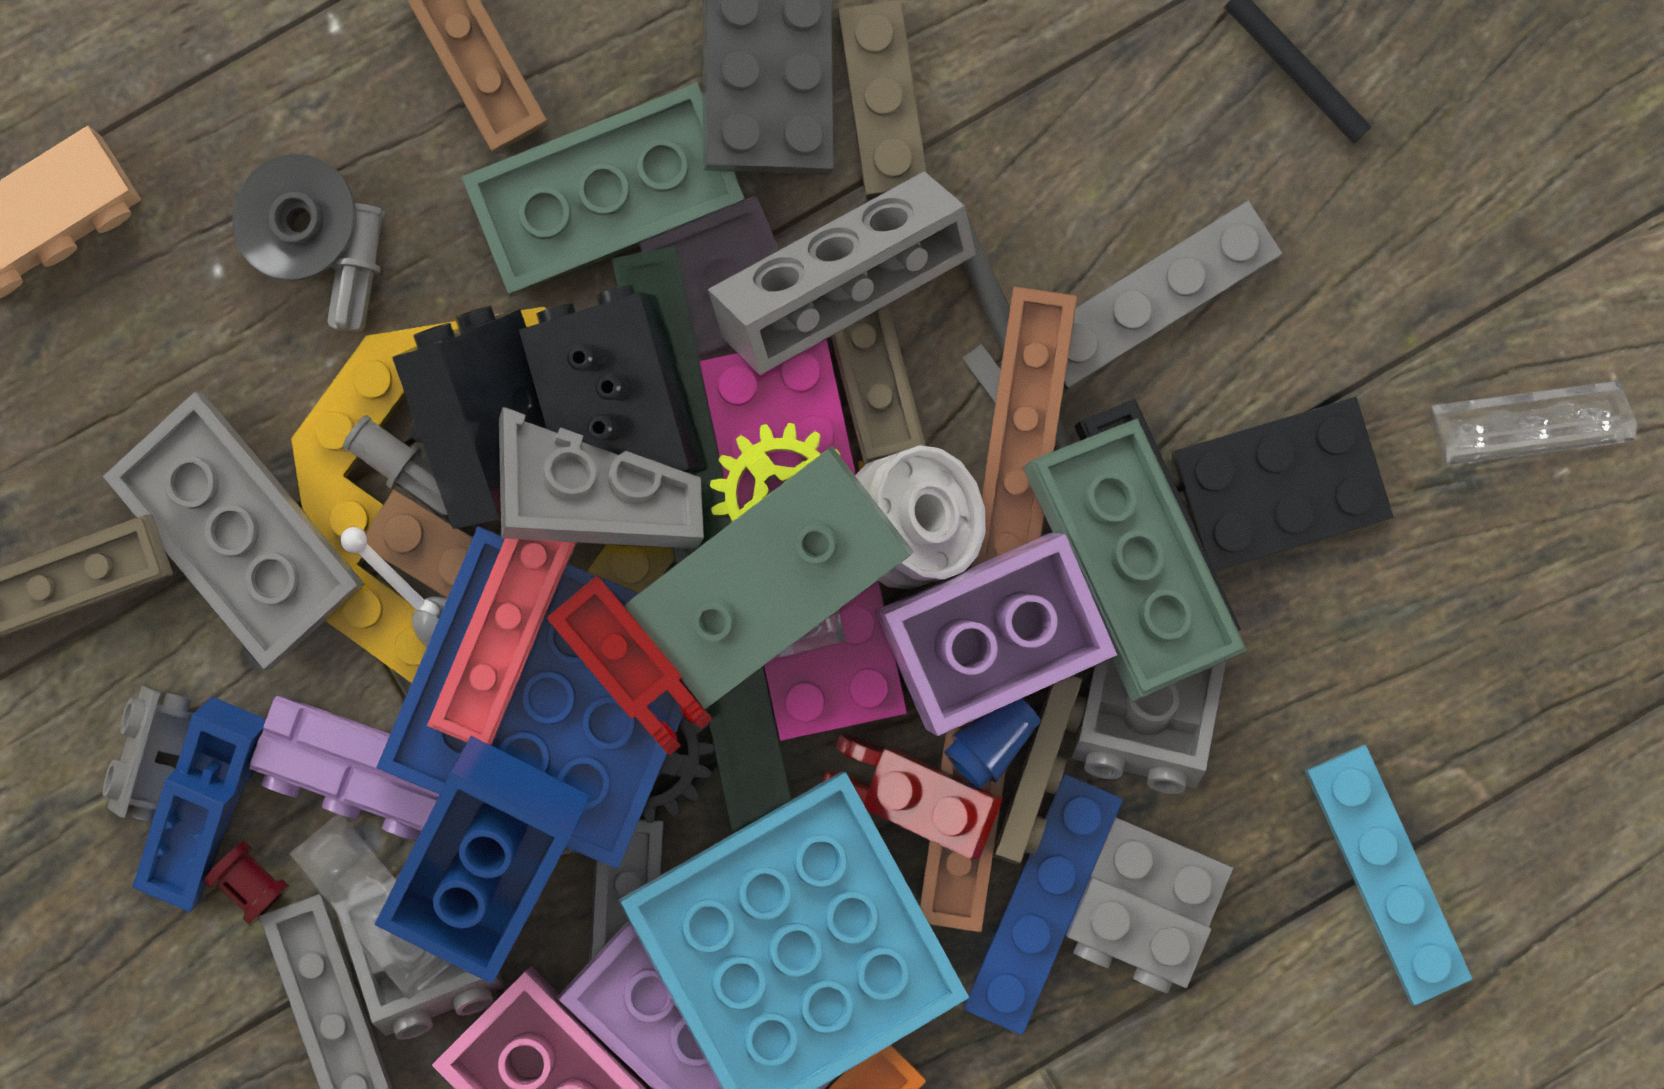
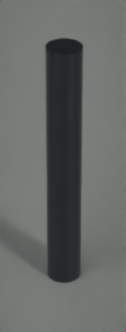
(1299, 68)

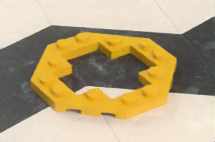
(377, 614)

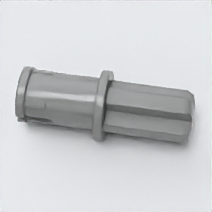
(355, 272)
(396, 462)

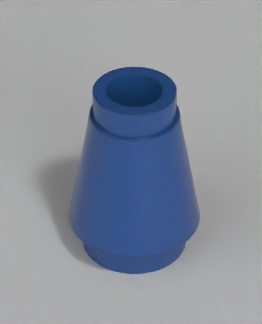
(991, 742)

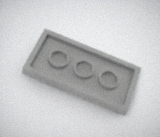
(234, 530)

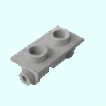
(148, 729)

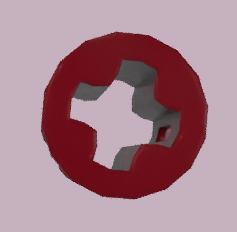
(246, 883)

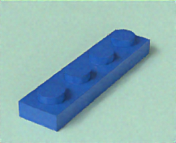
(1042, 905)

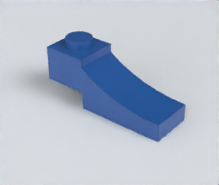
(198, 803)

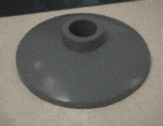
(267, 212)

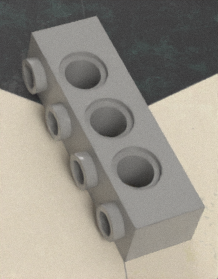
(842, 272)

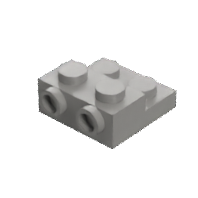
(1155, 736)
(1148, 906)
(412, 1017)

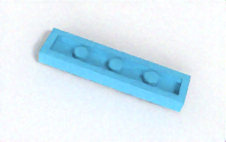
(1388, 875)

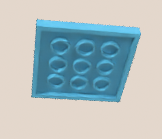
(794, 945)

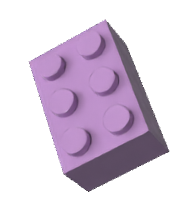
(995, 633)

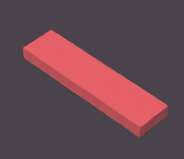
(500, 638)

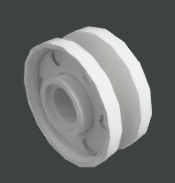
(934, 510)

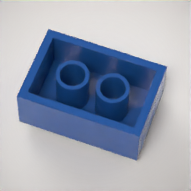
(482, 859)

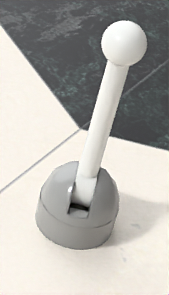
(426, 610)

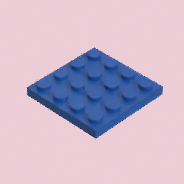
(555, 720)

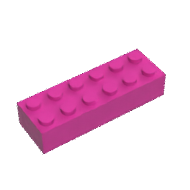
(841, 681)

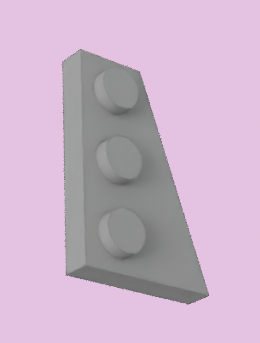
(583, 494)

